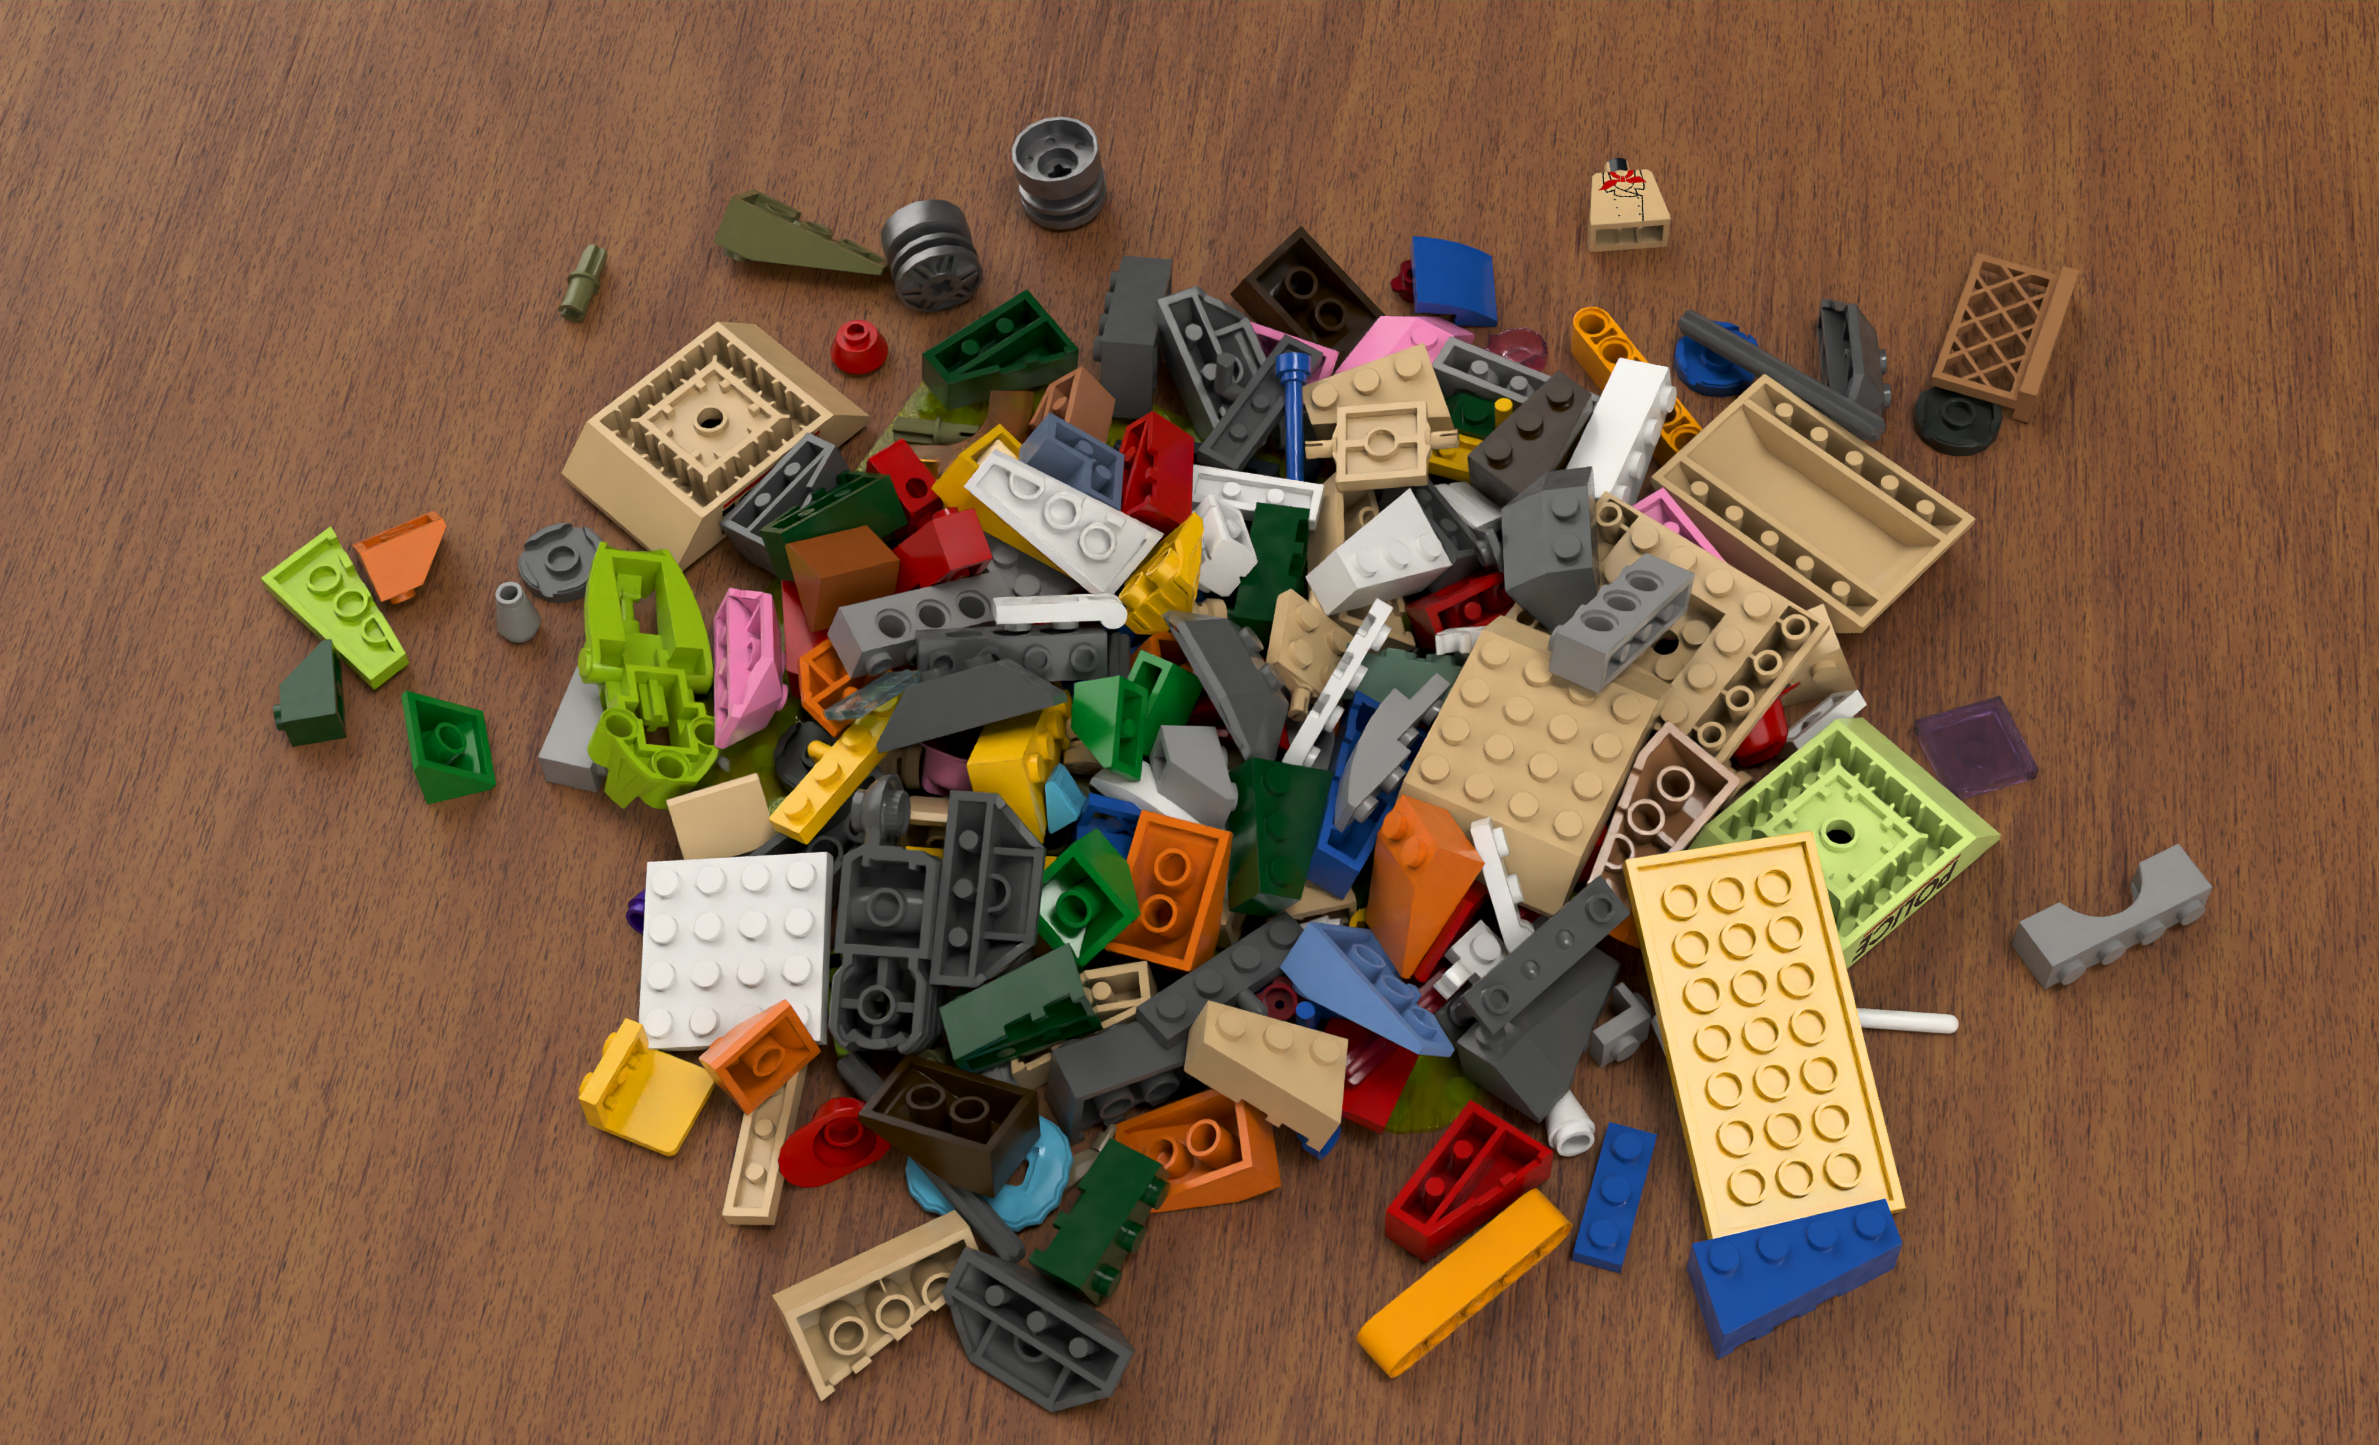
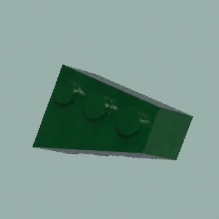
(1001, 351)

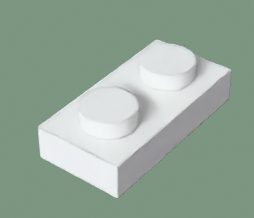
(1836, 706)

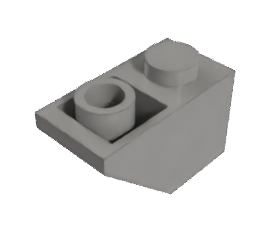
(1194, 773)

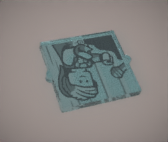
(873, 695)

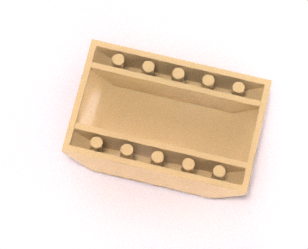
(1809, 506)
(1534, 756)

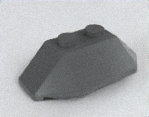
(1192, 335)
(1851, 356)
(1552, 546)
(1235, 679)
(966, 700)
(985, 891)
(1034, 1333)

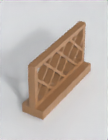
(2037, 351)

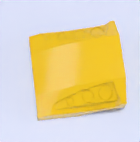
(1165, 579)

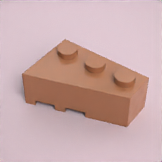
(1079, 401)

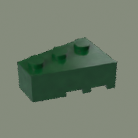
(853, 503)
(1281, 548)
(1273, 833)
(1022, 1012)
(1103, 1223)

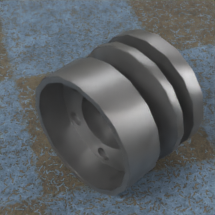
(1059, 172)
(931, 255)

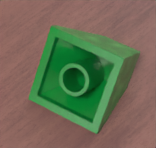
(1087, 897)

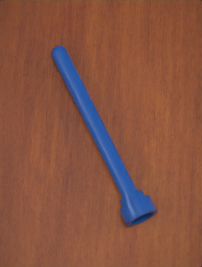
(1293, 371)

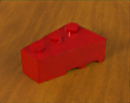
(1157, 473)

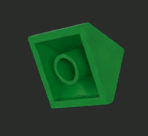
(447, 747)

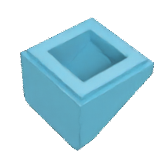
(1063, 799)

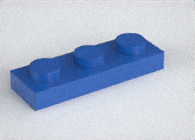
(1614, 1197)

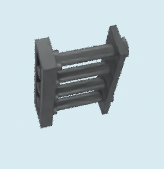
(1535, 962)

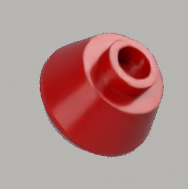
(858, 348)

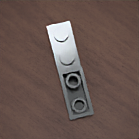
(1383, 750)

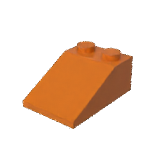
(1417, 879)
(1180, 892)
(1208, 1147)

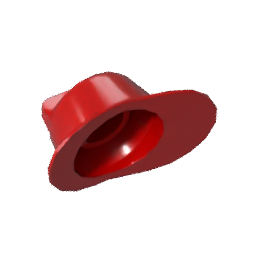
(1767, 736)
(830, 1145)

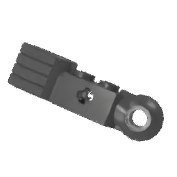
(886, 932)

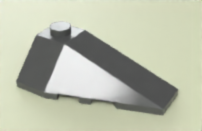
(1537, 1051)

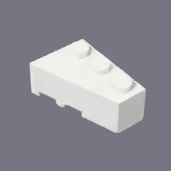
(1382, 560)

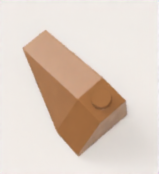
(1664, 804)

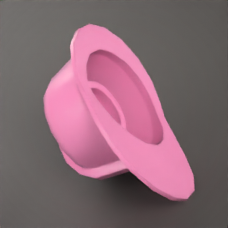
(945, 768)

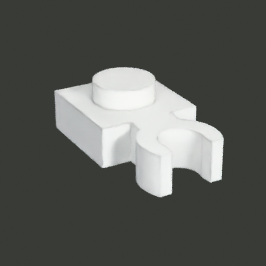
(1457, 640)

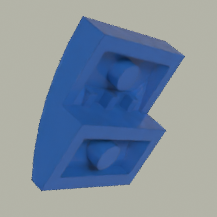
(1453, 281)

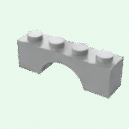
(2064, 943)

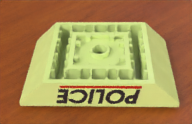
(1902, 825)

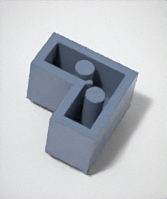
(1075, 460)

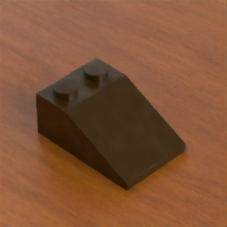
(1307, 296)
(955, 1122)

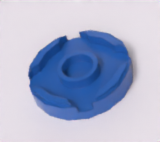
(1708, 371)

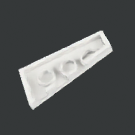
(1072, 529)

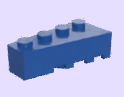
(1339, 854)

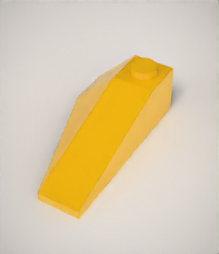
(954, 494)

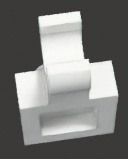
(1471, 958)

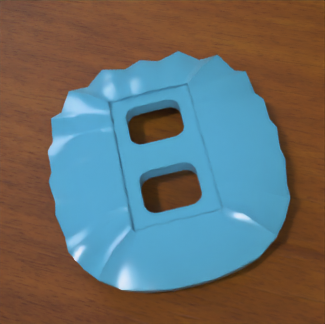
(1016, 1205)

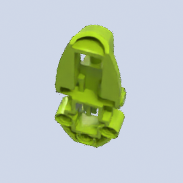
(647, 677)

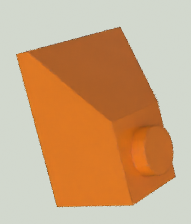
(401, 556)
(760, 1055)

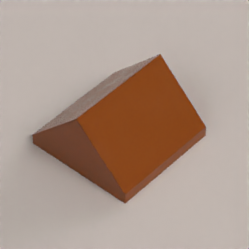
(841, 572)

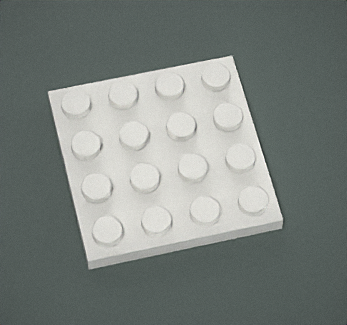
(732, 943)

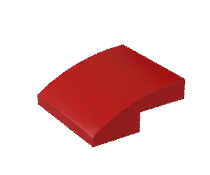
(1377, 1095)

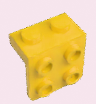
(644, 1092)

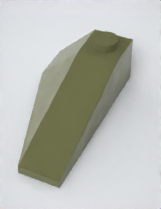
(771, 232)

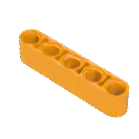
(1597, 346)
(1463, 1283)

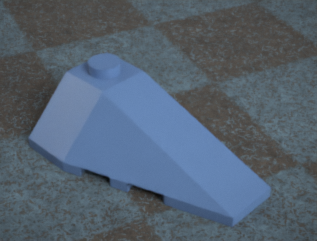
(1356, 979)

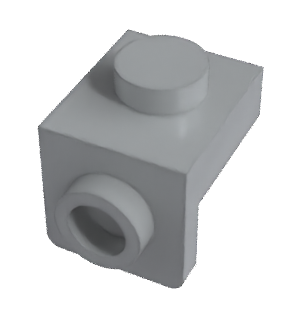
(1623, 1033)

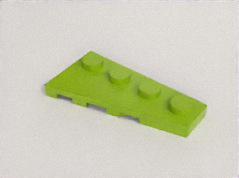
(335, 604)

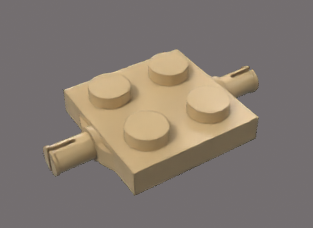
(1382, 445)
(1305, 649)

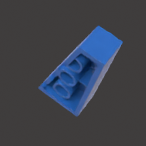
(1788, 1268)

